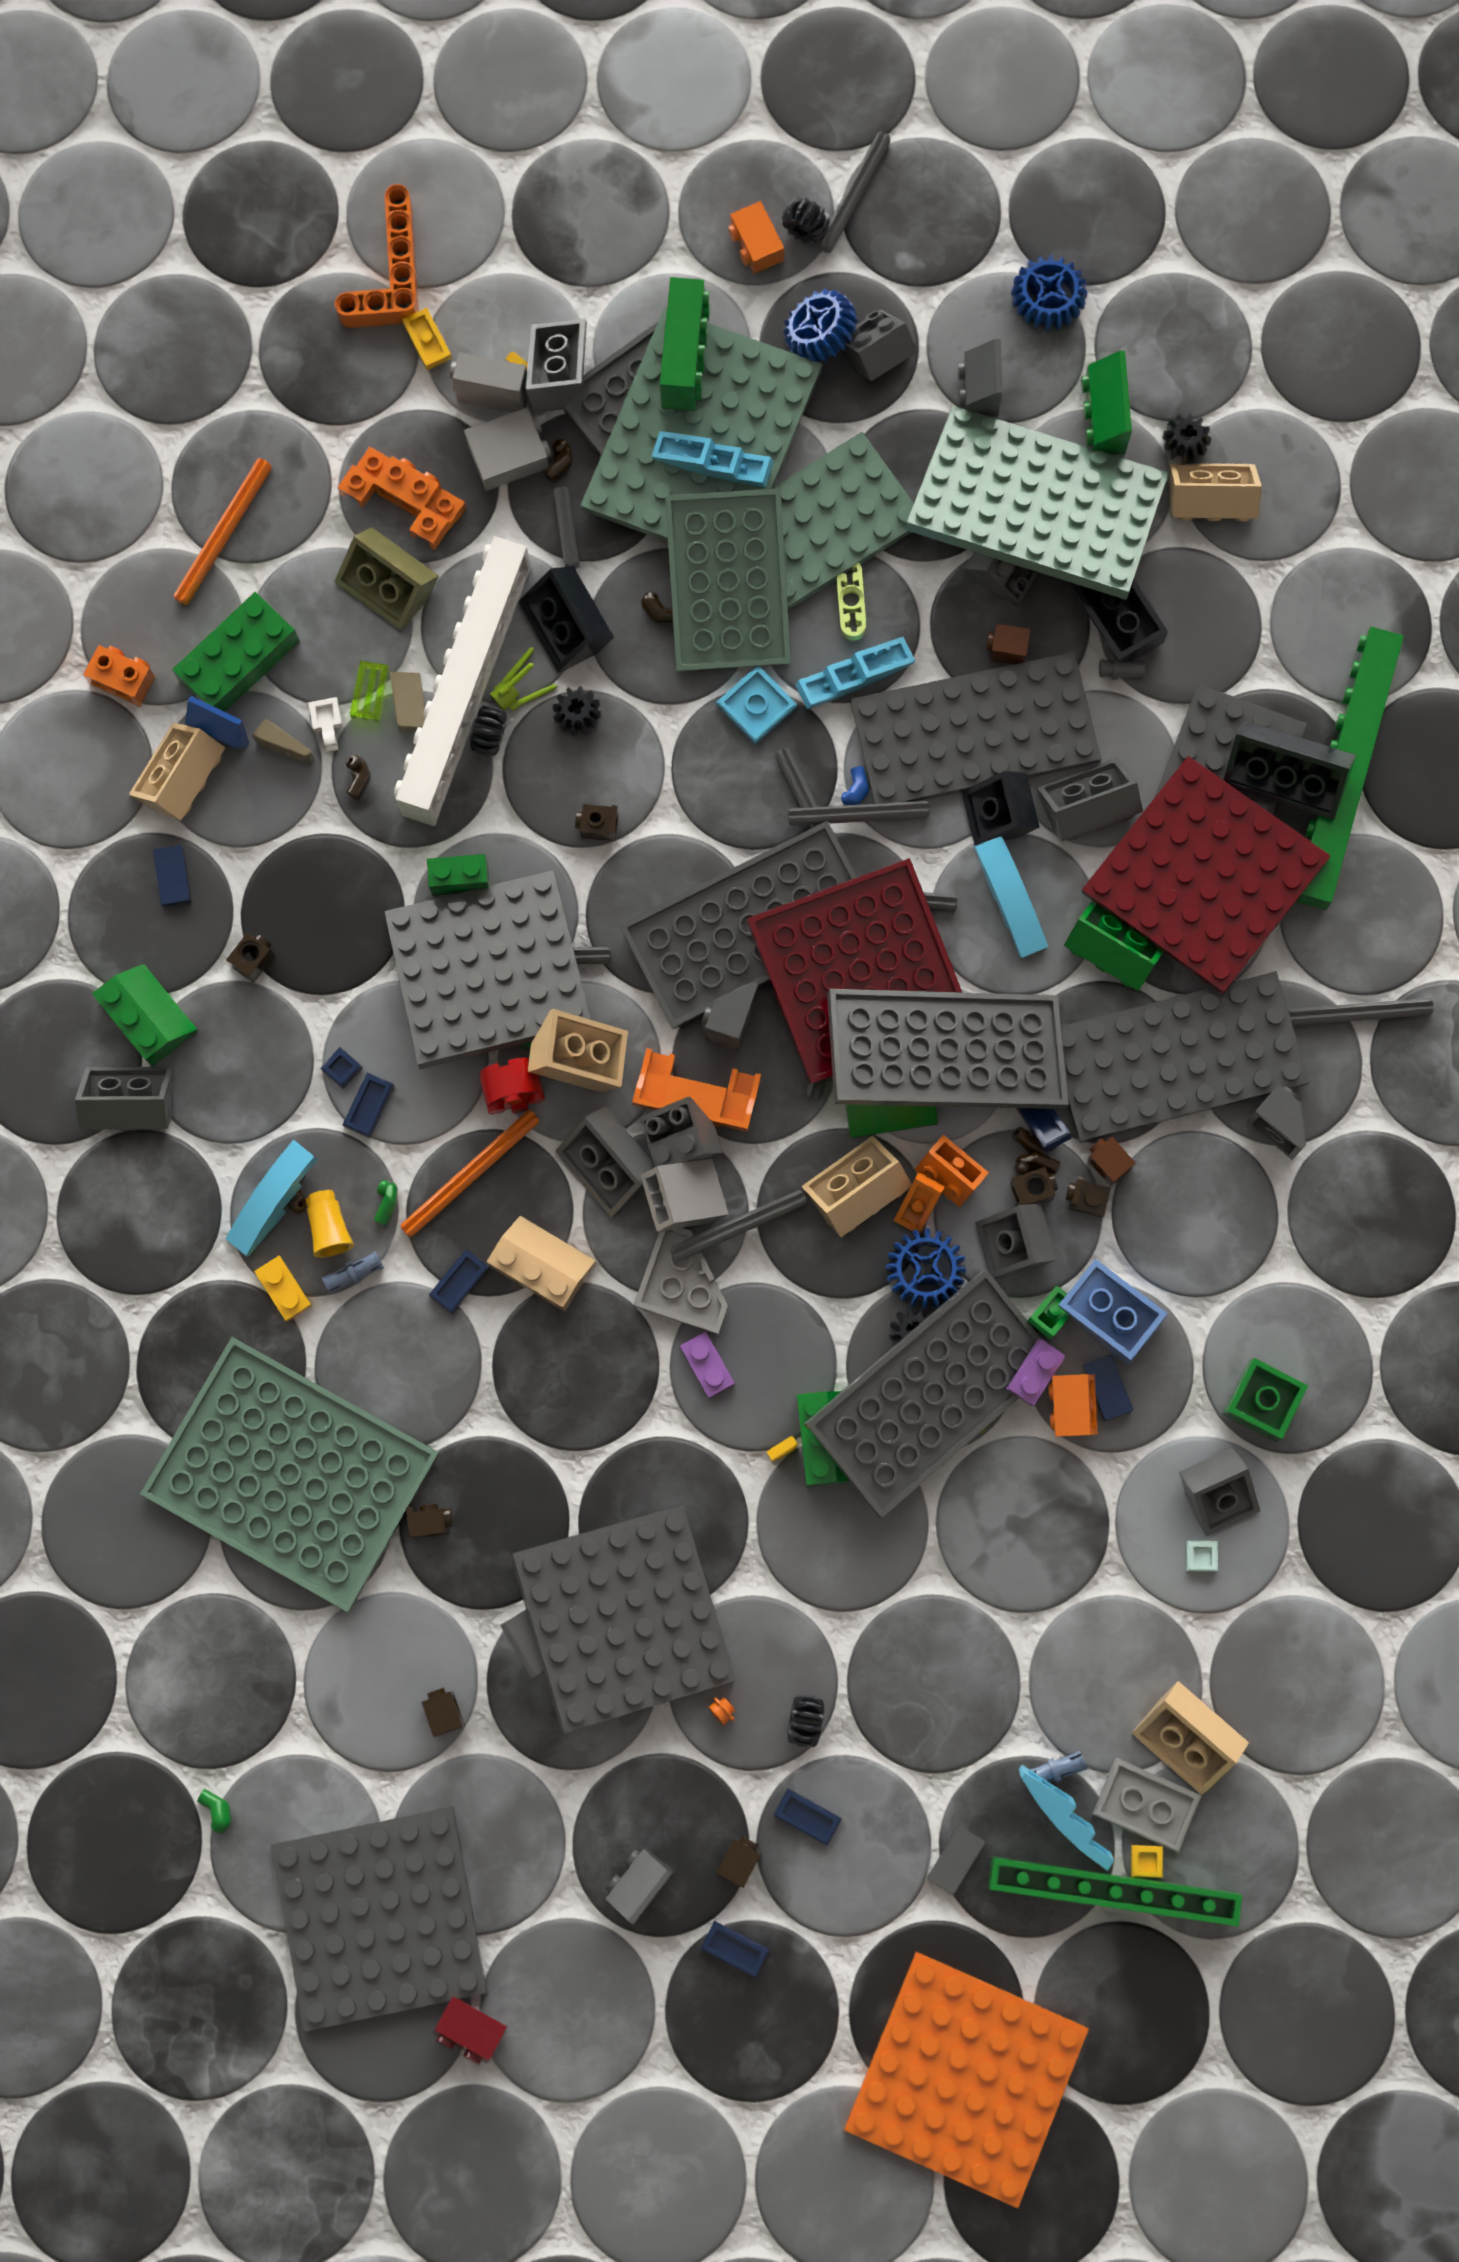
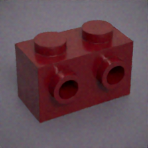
(469, 2031)

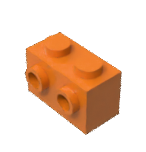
(756, 237)
(119, 675)
(952, 1169)
(1073, 1405)

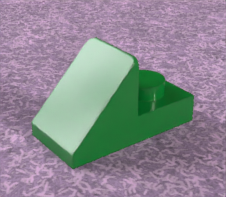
(1049, 1316)

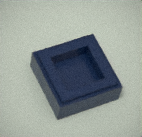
(341, 1067)

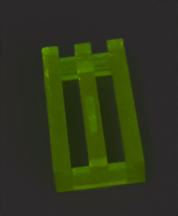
(365, 714)

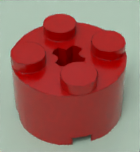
(510, 1087)

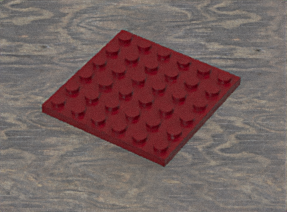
(1205, 874)
(849, 936)

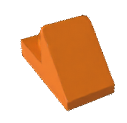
(919, 1203)

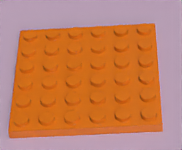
(966, 2079)

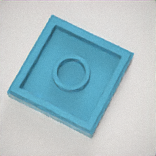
(756, 704)

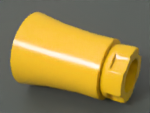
(327, 1225)

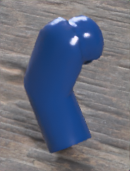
(858, 790)

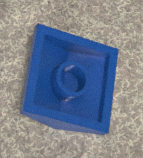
(216, 723)

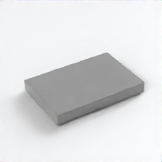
(1146, 1805)

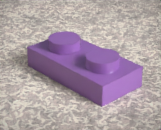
(707, 1365)
(1035, 1372)

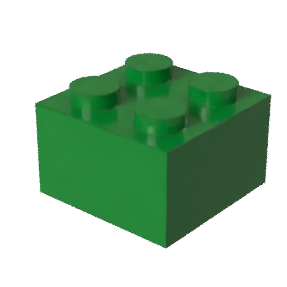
(1265, 1399)

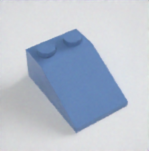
(1113, 1312)

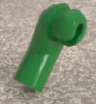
(388, 1204)
(219, 1810)

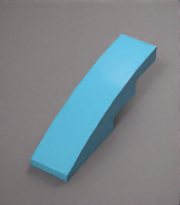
(712, 459)
(855, 673)
(1011, 896)
(270, 1197)
(1060, 1809)

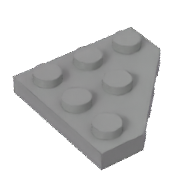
(681, 1288)

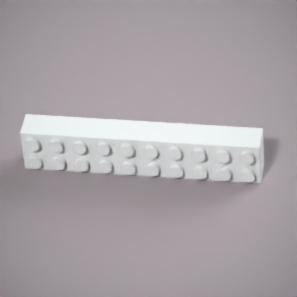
(463, 681)

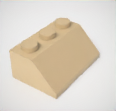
(1214, 491)
(177, 771)
(579, 1052)
(857, 1186)
(541, 1263)
(1190, 1738)

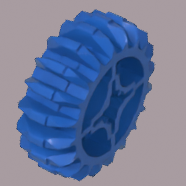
(1046, 278)
(820, 325)
(936, 1276)

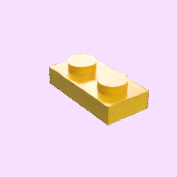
(426, 338)
(283, 1288)

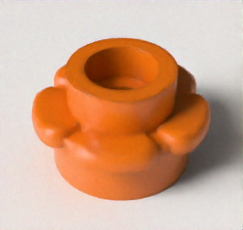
(722, 1710)

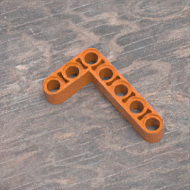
(398, 268)

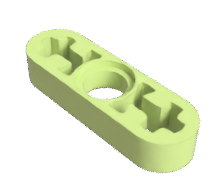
(860, 618)

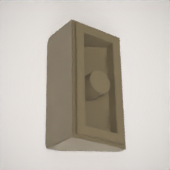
(408, 700)

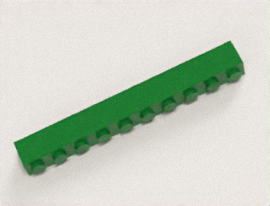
(1356, 735)

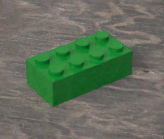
(684, 344)
(236, 653)

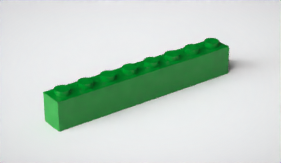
(1115, 1891)

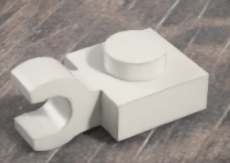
(325, 719)

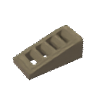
(276, 739)

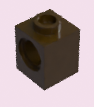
(251, 969)
(1020, 1190)
(442, 1712)
(739, 1861)

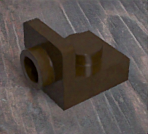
(1088, 1197)

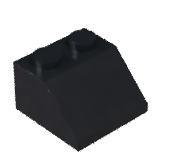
(1000, 807)

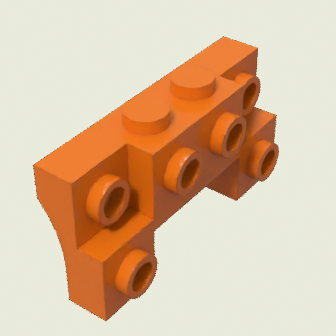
(406, 488)
(721, 1105)

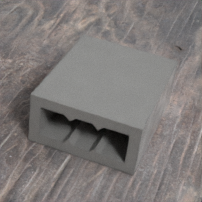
(489, 383)
(508, 448)
(684, 1194)

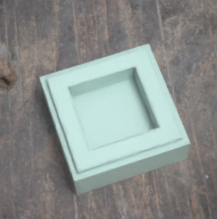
(1201, 1556)

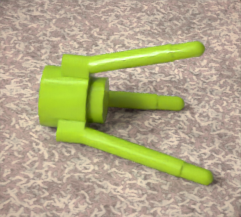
(505, 692)

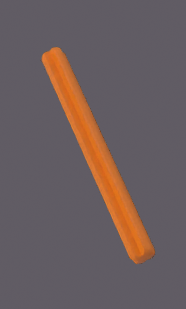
(222, 531)
(469, 1173)

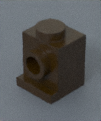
(603, 830)
(428, 1521)

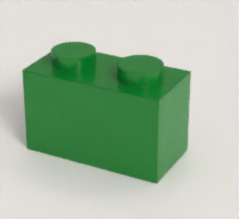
(457, 874)

